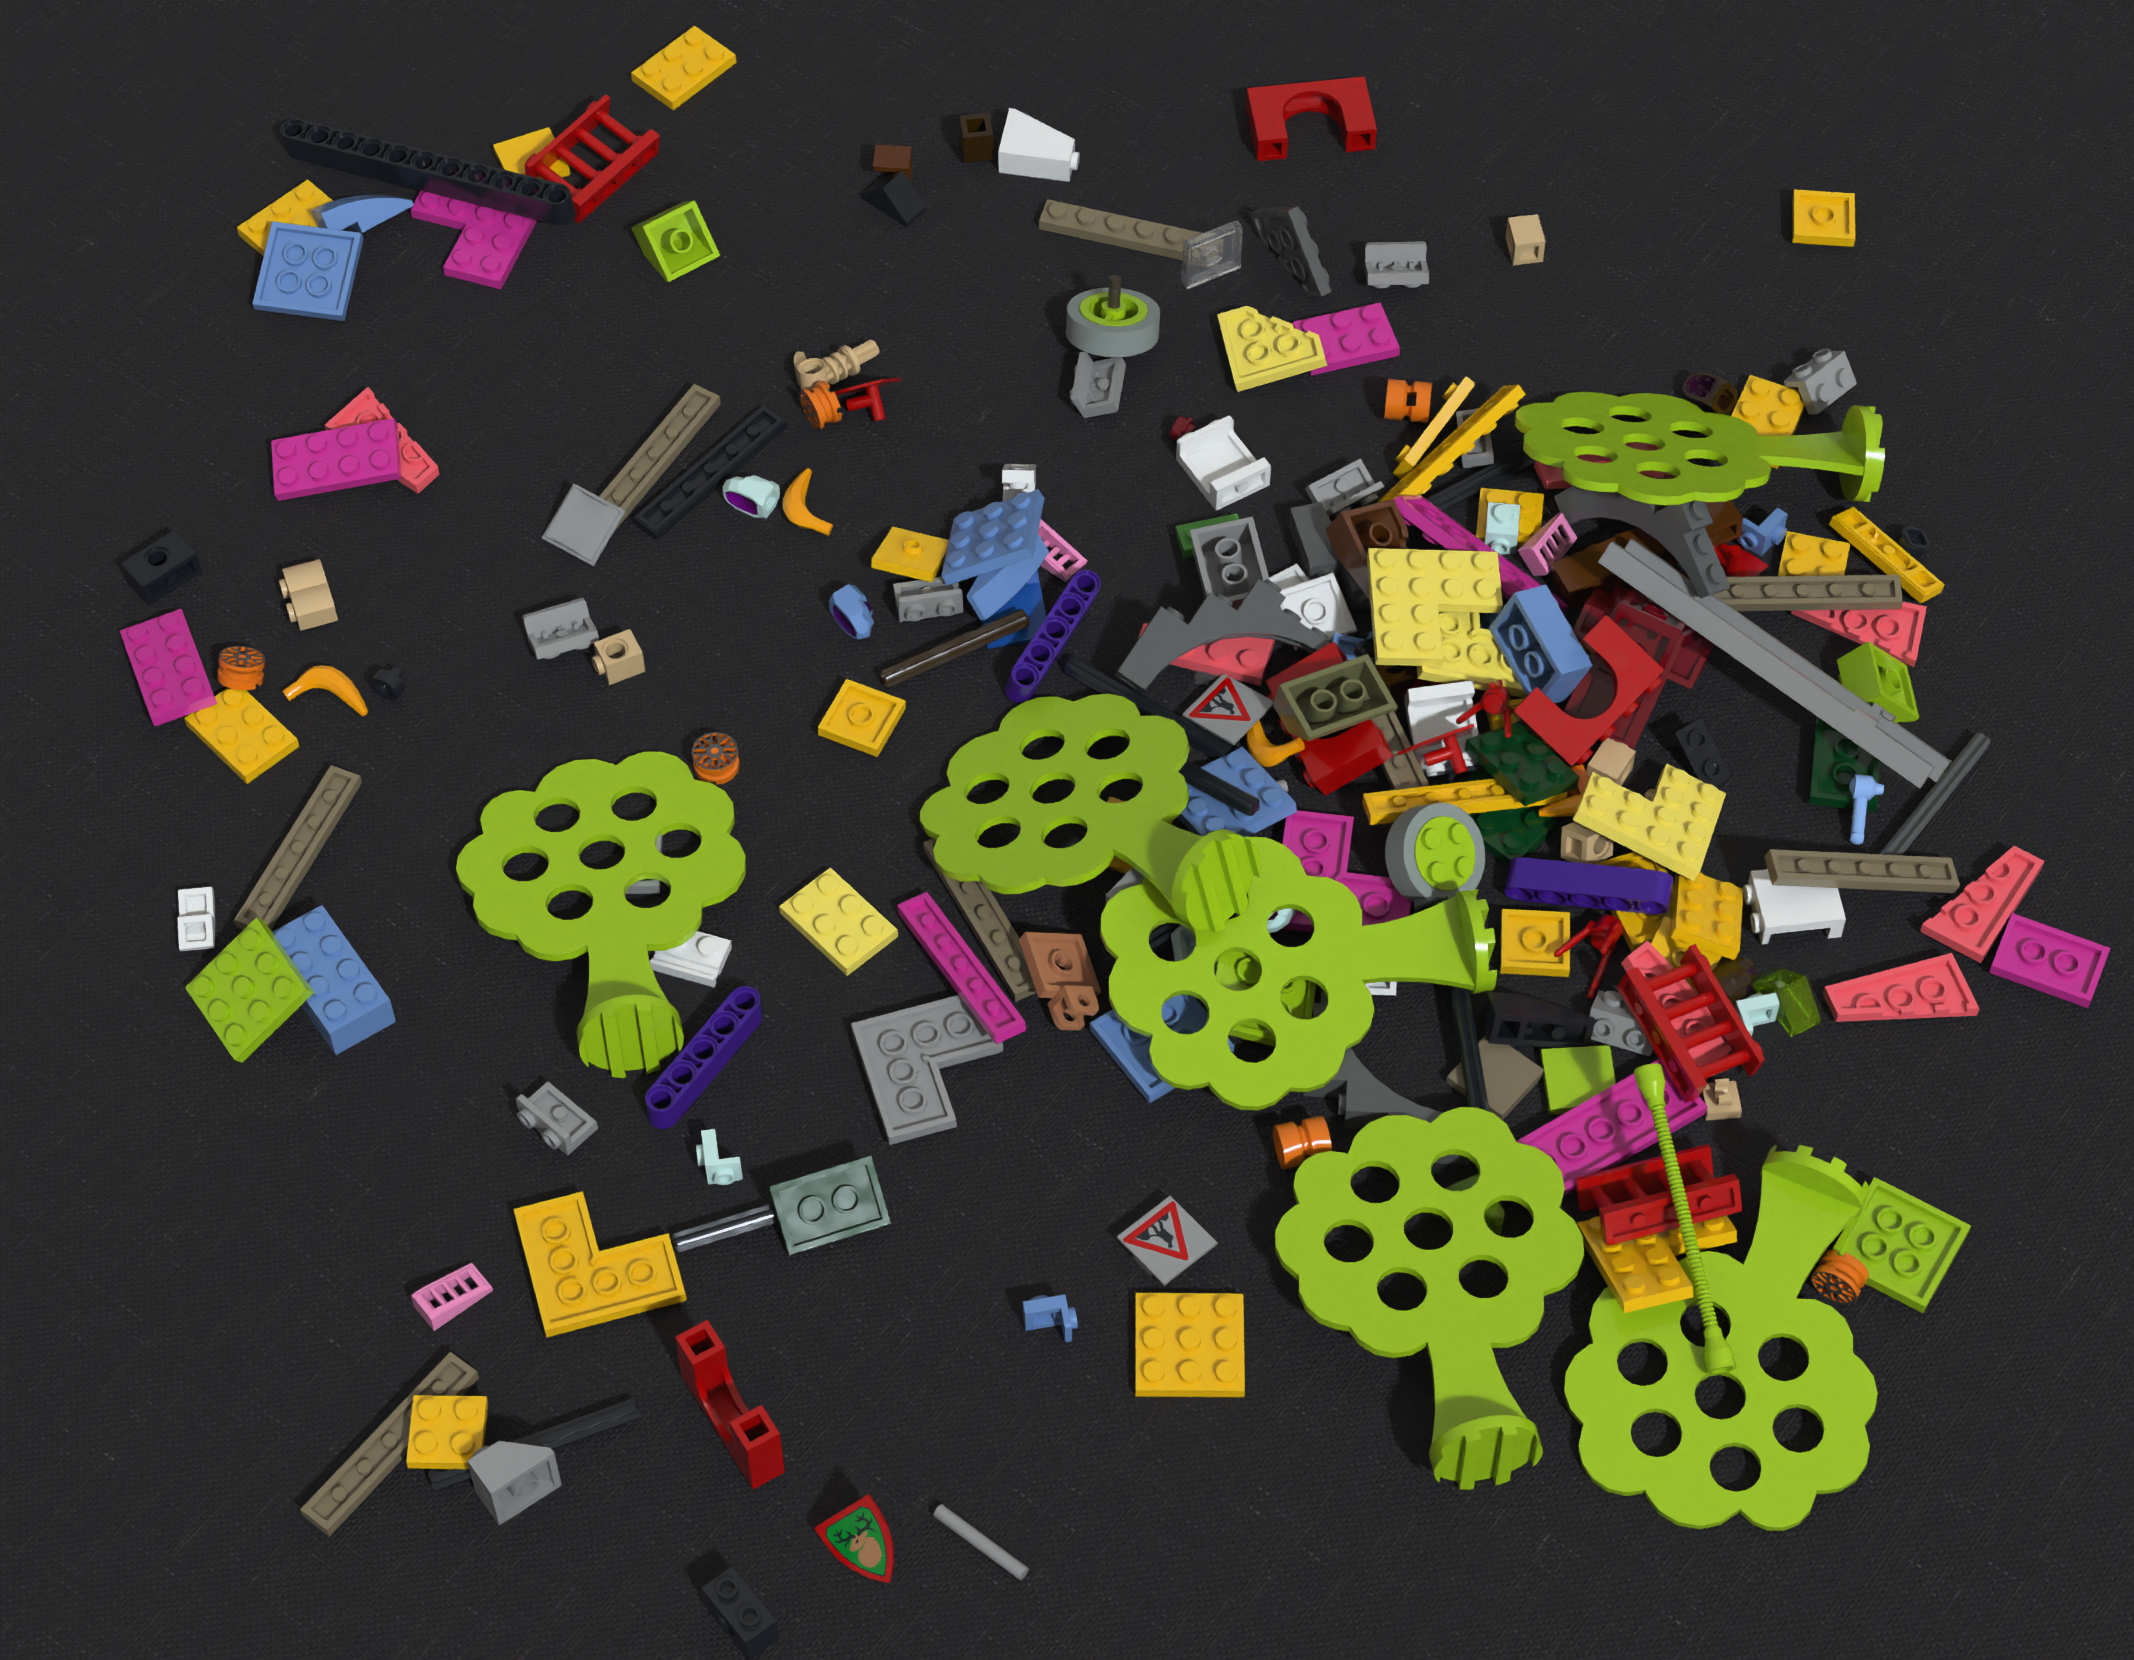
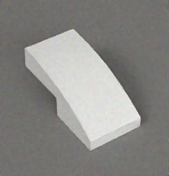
(196, 919)

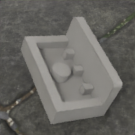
(1396, 264)
(1822, 379)
(1097, 385)
(1345, 489)
(927, 599)
(560, 629)
(1616, 1024)
(556, 1118)

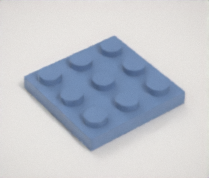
(308, 271)
(993, 537)
(1240, 769)
(1132, 1049)

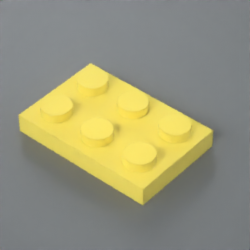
(838, 921)

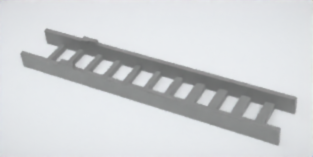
(1819, 693)

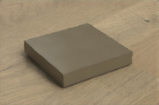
(1506, 1076)

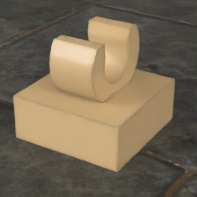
(1721, 1100)

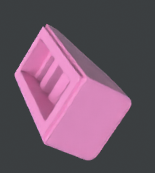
(1060, 546)
(1531, 549)
(448, 1310)

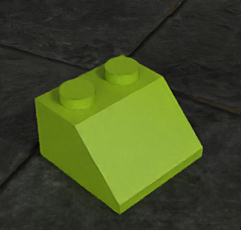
(676, 240)
(1879, 680)

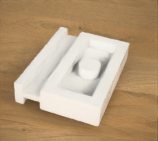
(695, 960)

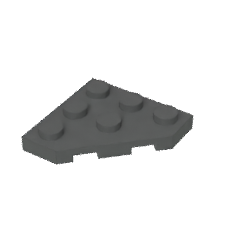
(1287, 234)

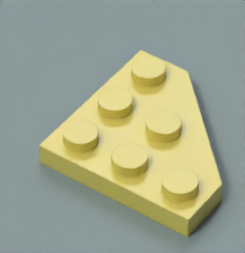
(1267, 348)

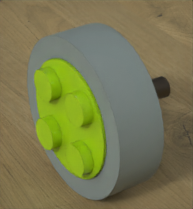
(1113, 321)
(1434, 852)

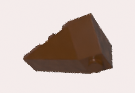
(1365, 528)

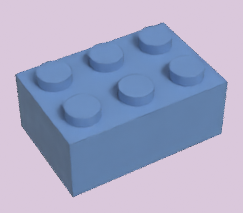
(1540, 644)

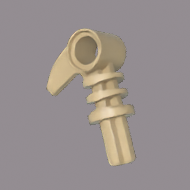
(834, 367)

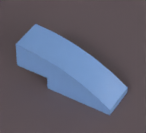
(359, 211)
(998, 586)

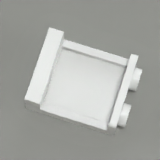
(1221, 463)
(1433, 713)
(1791, 908)

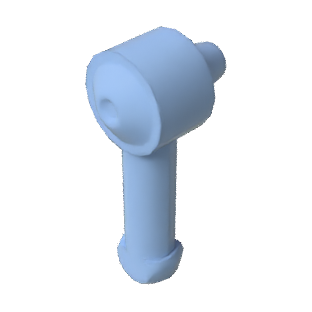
(1862, 790)

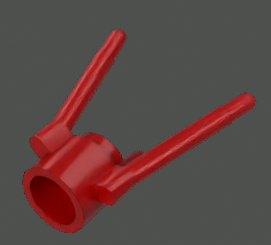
(1493, 701)
(1603, 937)

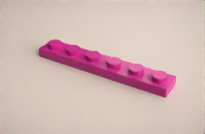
(961, 968)

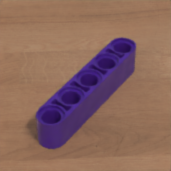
(1047, 647)
(1589, 885)
(702, 1071)

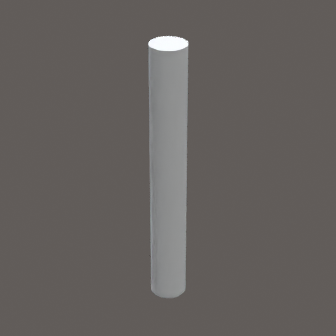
(981, 1542)

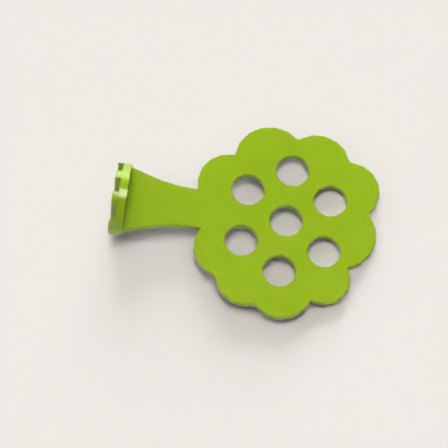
(1731, 442)
(1197, 874)
(1432, 946)
(625, 1012)
(1798, 1218)
(1476, 1419)

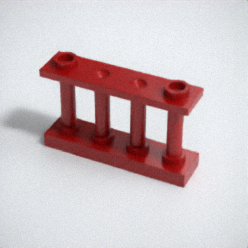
(603, 182)
(1673, 1048)
(1656, 1212)

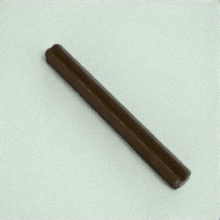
(954, 648)

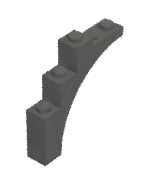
(1674, 526)
(1317, 554)
(1215, 620)
(1366, 1098)

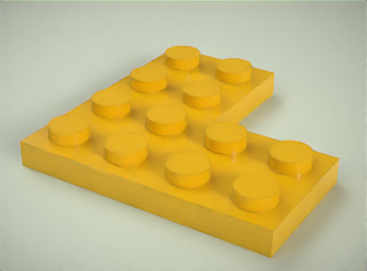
(1645, 1268)
(588, 1286)

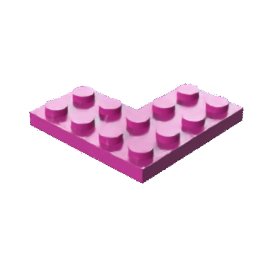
(488, 240)
(1324, 849)

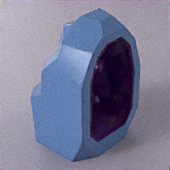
(852, 611)

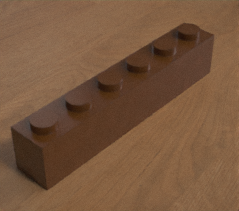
(1581, 574)

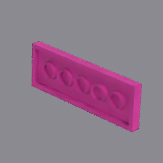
(1443, 530)
(1609, 1129)

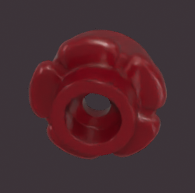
(1182, 427)

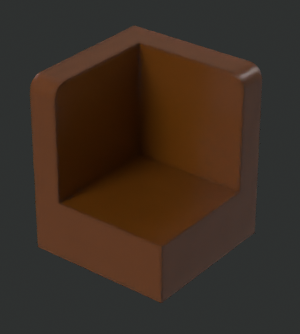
(893, 159)

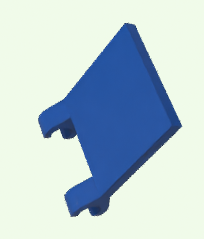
(1031, 601)

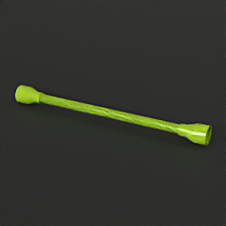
(1717, 1352)

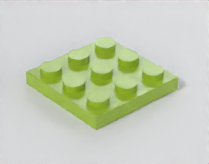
(1241, 972)
(249, 990)
(1902, 1244)

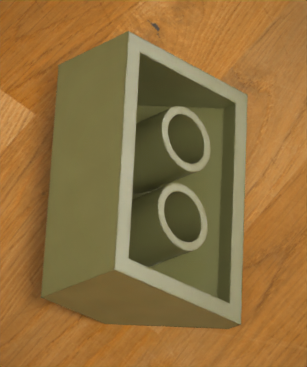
(1333, 699)

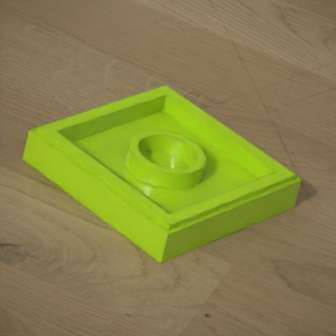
(1575, 1075)

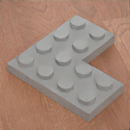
(904, 1061)

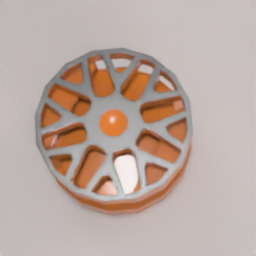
(820, 405)
(240, 669)
(716, 759)
(1841, 1276)

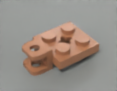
(1068, 987)

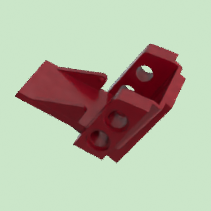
(1659, 633)

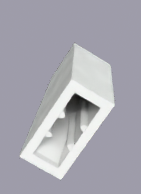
(1035, 149)

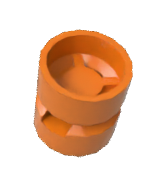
(1397, 397)
(1298, 1143)

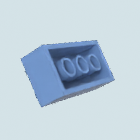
(346, 996)

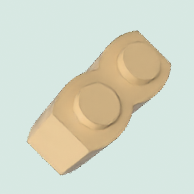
(309, 595)

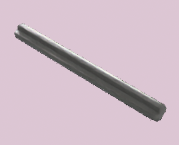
(1937, 795)

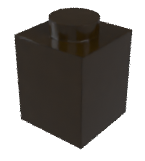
(976, 137)

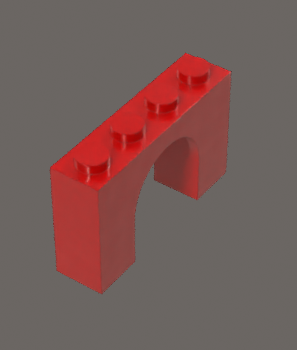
(1341, 99)
(1631, 673)
(1338, 759)
(745, 1433)

